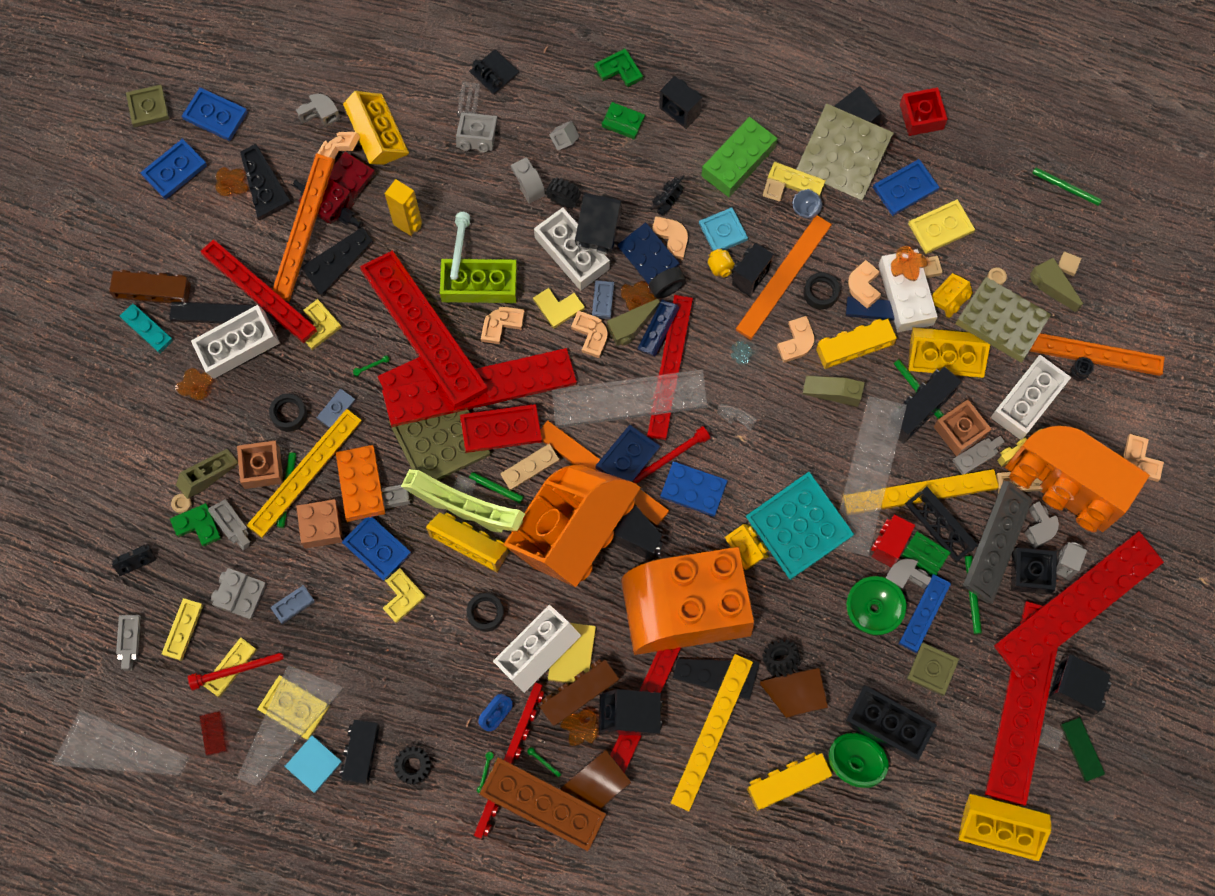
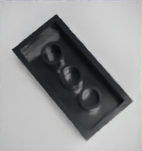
(927, 401)
(890, 724)

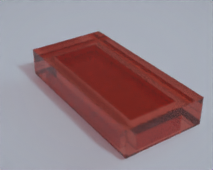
(213, 733)

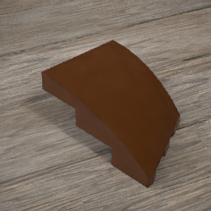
(797, 692)
(598, 782)

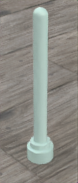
(462, 221)

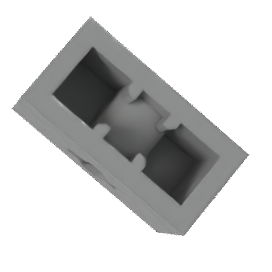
(1070, 560)

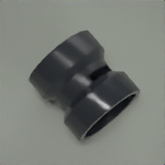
(1081, 373)

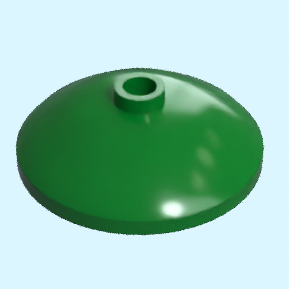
(883, 595)
(862, 753)

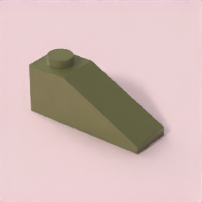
(1055, 284)
(628, 325)
(834, 389)
(205, 473)

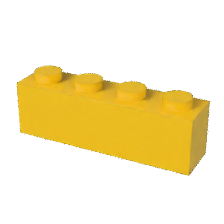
(403, 207)
(856, 343)
(788, 782)

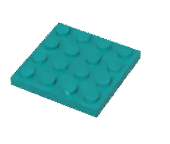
(799, 525)

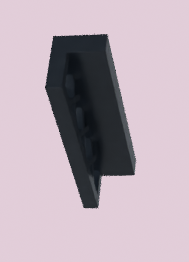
(946, 519)

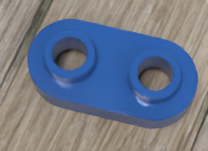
(495, 713)

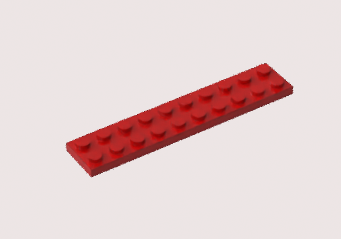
(424, 329)
(504, 382)
(1078, 604)
(1020, 728)

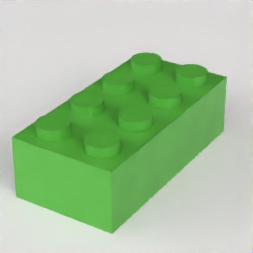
(739, 157)

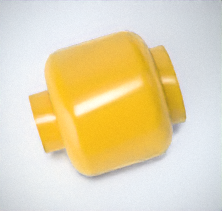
(720, 263)

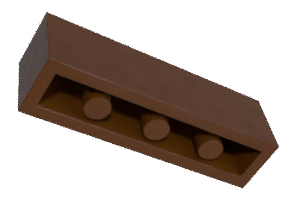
(149, 287)
(578, 693)

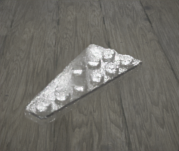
(291, 712)
(107, 746)

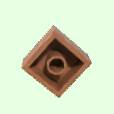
(962, 428)
(259, 464)
(319, 524)

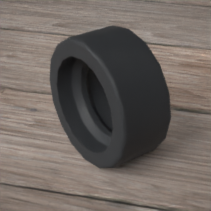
(826, 278)
(667, 283)
(276, 404)
(488, 626)

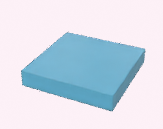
(723, 230)
(313, 764)

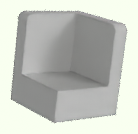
(564, 135)

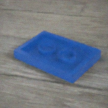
(214, 114)
(173, 169)
(905, 187)
(693, 489)
(376, 548)

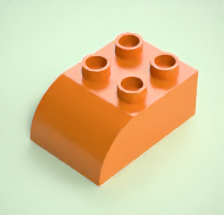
(687, 601)

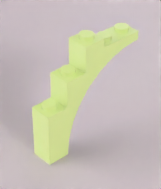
(464, 506)

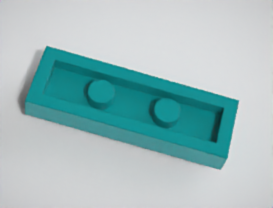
(146, 328)

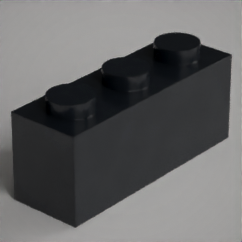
(360, 752)

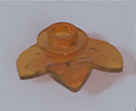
(231, 180)
(908, 266)
(638, 293)
(194, 384)
(578, 729)

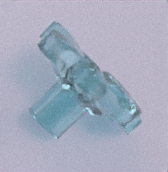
(741, 352)

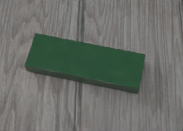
(1082, 749)

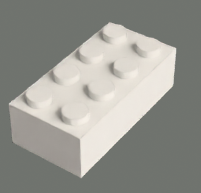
(558, 239)
(909, 299)
(235, 341)
(1030, 397)
(537, 648)

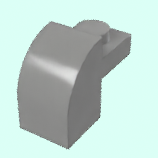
(319, 106)
(529, 180)
(1045, 527)
(904, 570)

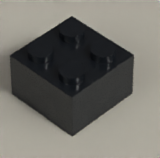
(680, 102)
(752, 269)
(1033, 571)

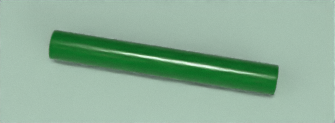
(497, 488)

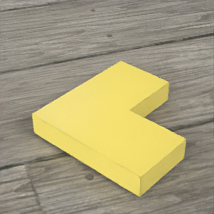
(556, 311)
(323, 321)
(407, 596)

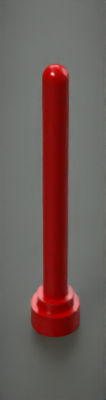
(700, 436)
(196, 681)

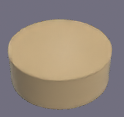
(997, 275)
(181, 504)

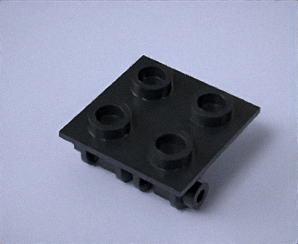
(493, 71)
(671, 192)

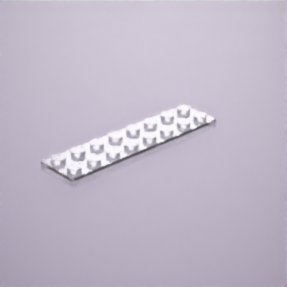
(629, 398)
(870, 472)

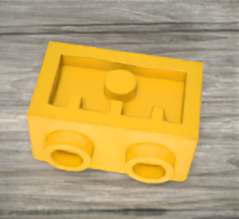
(952, 294)
(750, 547)

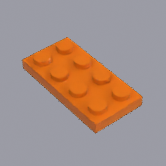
(360, 483)

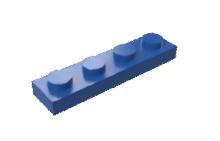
(924, 613)

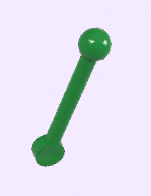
(357, 372)
(531, 751)
(489, 756)

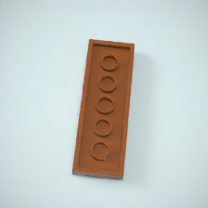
(542, 804)

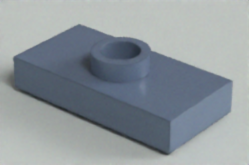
(603, 299)
(335, 407)
(292, 604)

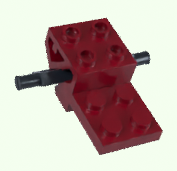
(344, 185)

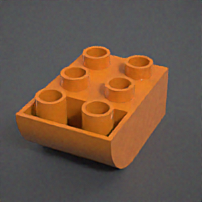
(1078, 475)
(571, 521)

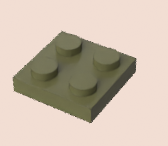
(147, 105)
(932, 669)

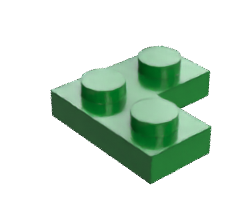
(621, 64)
(199, 520)

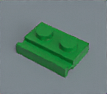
(623, 120)
(927, 553)

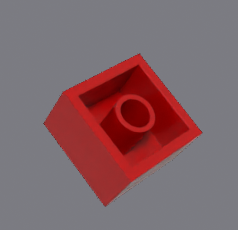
(923, 111)
(893, 540)

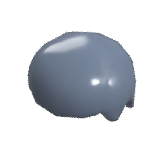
(807, 204)

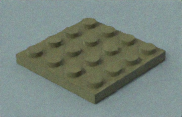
(845, 151)
(1003, 319)
(436, 445)

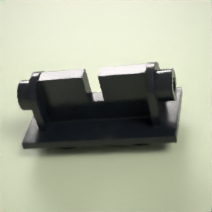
(141, 557)

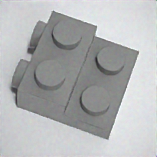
(476, 132)
(238, 593)

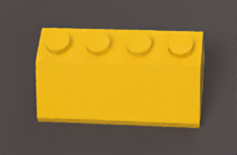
(375, 127)
(957, 351)
(467, 541)
(1005, 827)

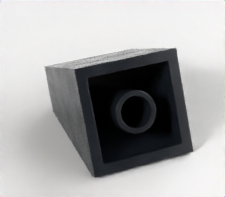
(861, 105)
(598, 223)
(638, 535)
(1080, 685)
(630, 713)

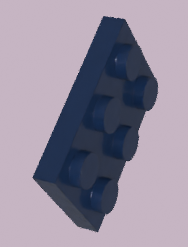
(647, 253)
(628, 455)

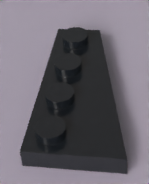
(264, 187)
(331, 264)
(710, 674)

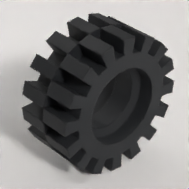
(563, 193)
(777, 650)
(401, 760)

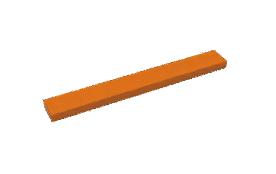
(303, 226)
(783, 277)
(1099, 354)
(579, 455)

